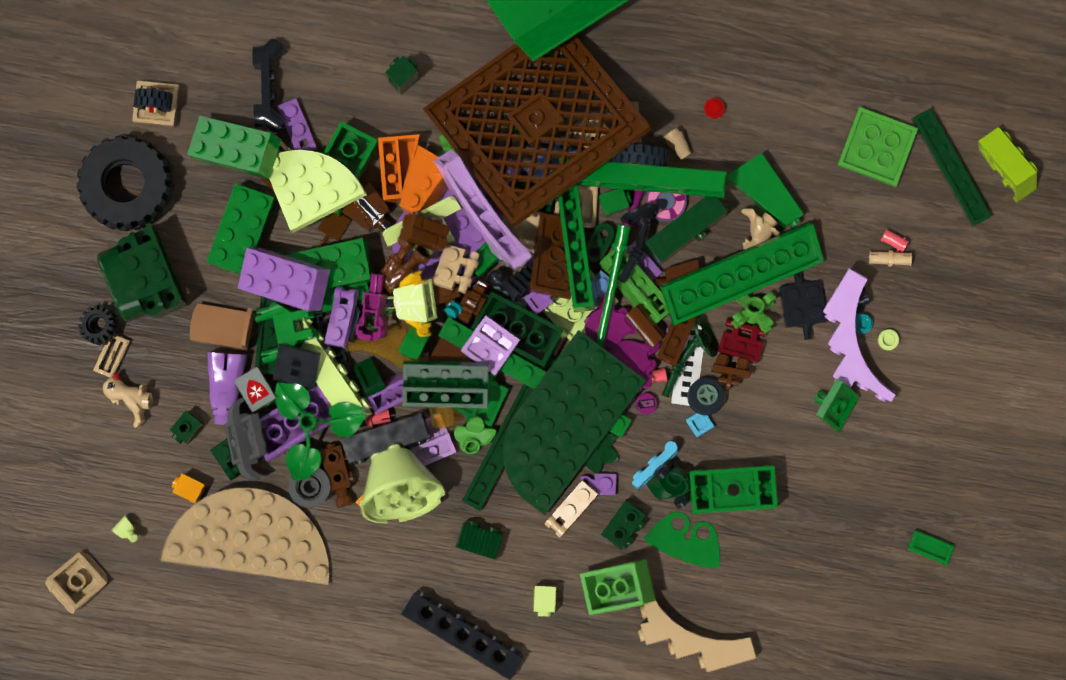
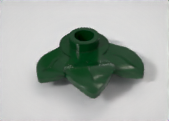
(602, 454)

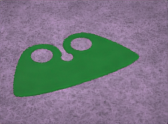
(673, 543)

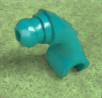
(453, 309)

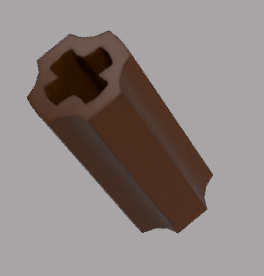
(644, 325)

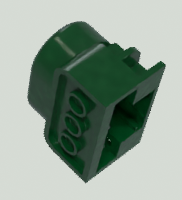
(141, 276)

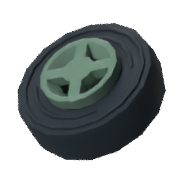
(707, 389)

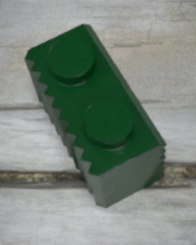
(479, 541)

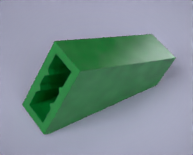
(764, 188)

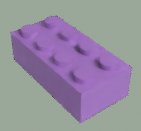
(283, 279)

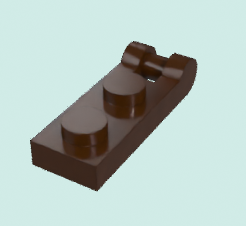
(675, 342)

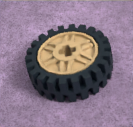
(642, 155)

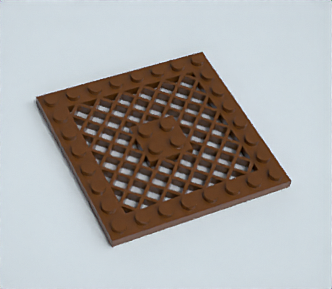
(535, 122)

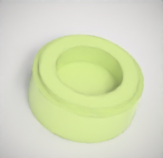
(888, 340)

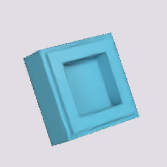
(699, 424)

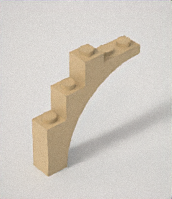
(714, 653)

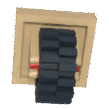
(155, 103)

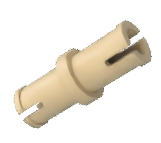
(890, 258)

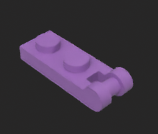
(297, 125)
(341, 317)

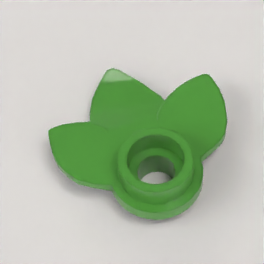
(475, 433)

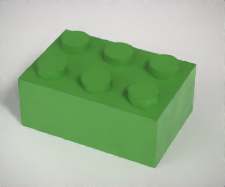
(617, 587)

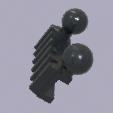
(517, 285)

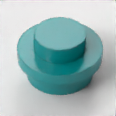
(863, 323)

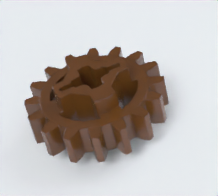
(473, 301)

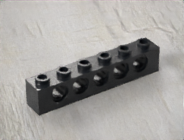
(413, 612)

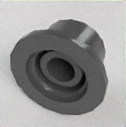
(310, 491)

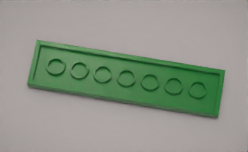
(742, 273)

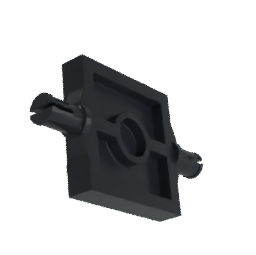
(802, 304)

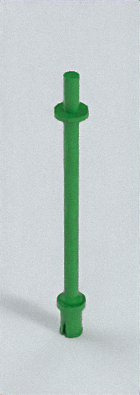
(619, 246)

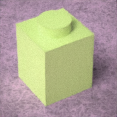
(544, 600)

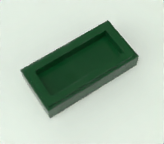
(369, 377)

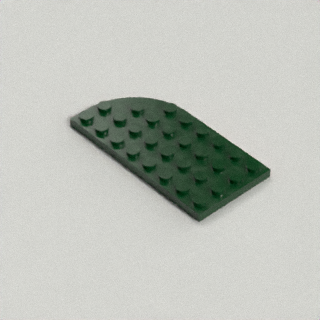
(566, 420)

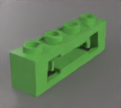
(638, 288)

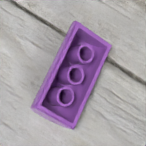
(285, 433)

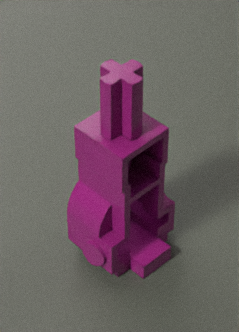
(375, 303)

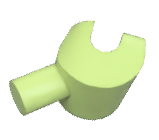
(125, 529)

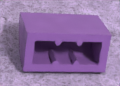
(390, 396)

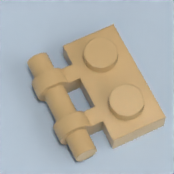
(449, 268)

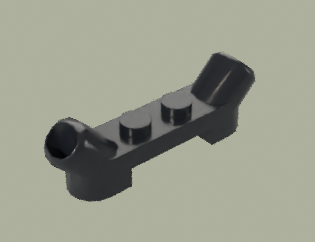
(262, 60)

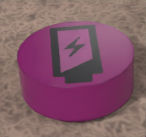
(646, 403)

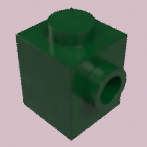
(186, 428)

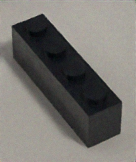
(379, 438)

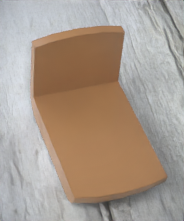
(221, 326)

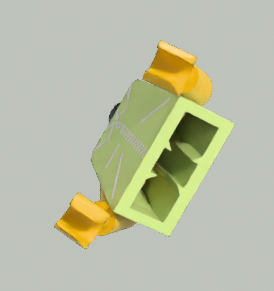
(414, 302)

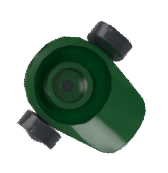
(670, 482)

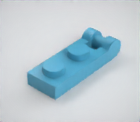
(642, 477)

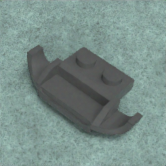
(244, 440)

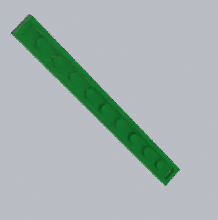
(515, 366)

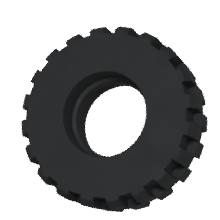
(99, 166)

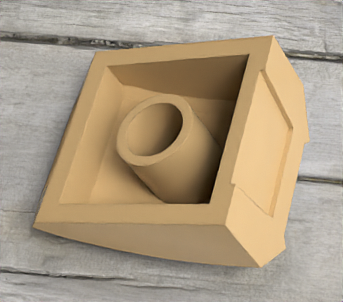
(77, 581)

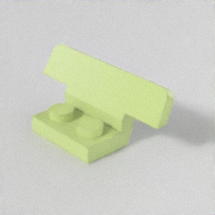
(439, 210)

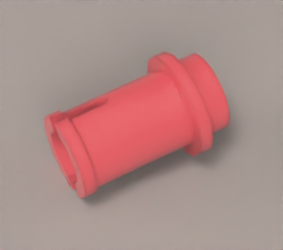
(895, 240)
(658, 375)
(379, 418)

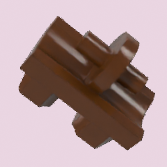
(740, 370)

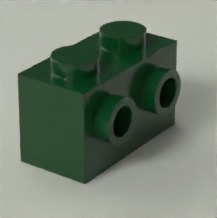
(402, 74)
(623, 525)

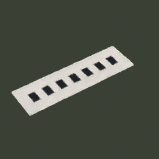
(689, 375)

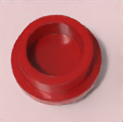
(714, 108)

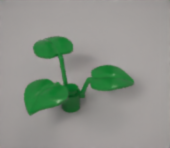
(345, 421)

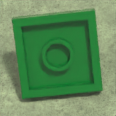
(836, 405)

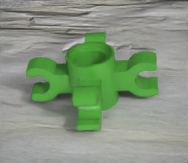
(754, 317)

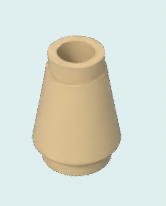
(677, 142)

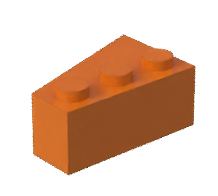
(395, 163)
(423, 184)

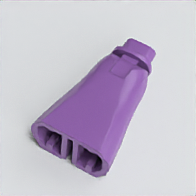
(222, 372)

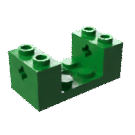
(710, 494)

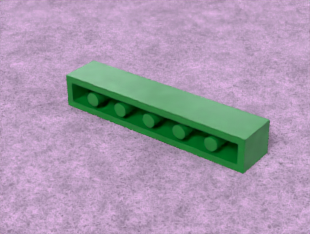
(576, 250)

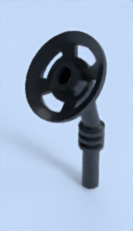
(641, 217)

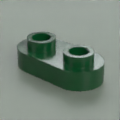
(599, 243)

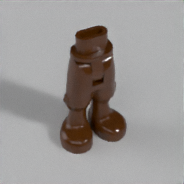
(394, 269)

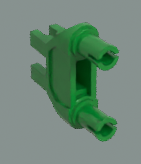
(287, 327)

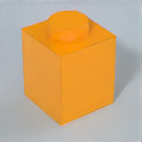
(188, 488)

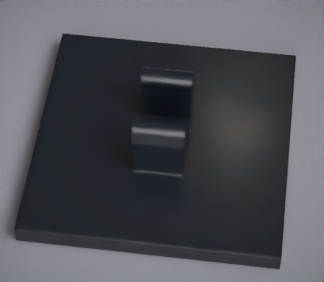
(296, 366)

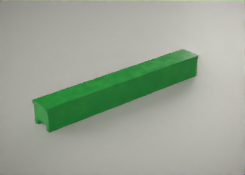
(657, 179)

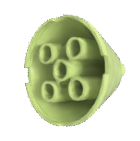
(399, 487)

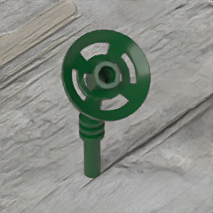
(703, 338)

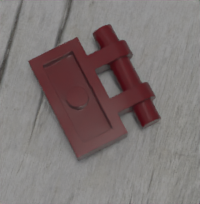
(739, 346)

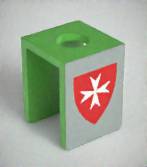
(256, 390)

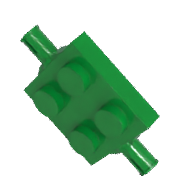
(496, 396)

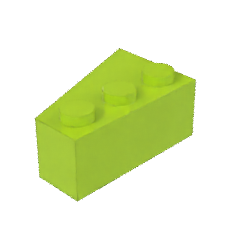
(1009, 163)

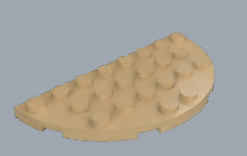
(250, 535)

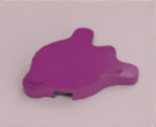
(617, 327)
(636, 357)

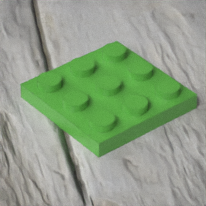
(877, 147)

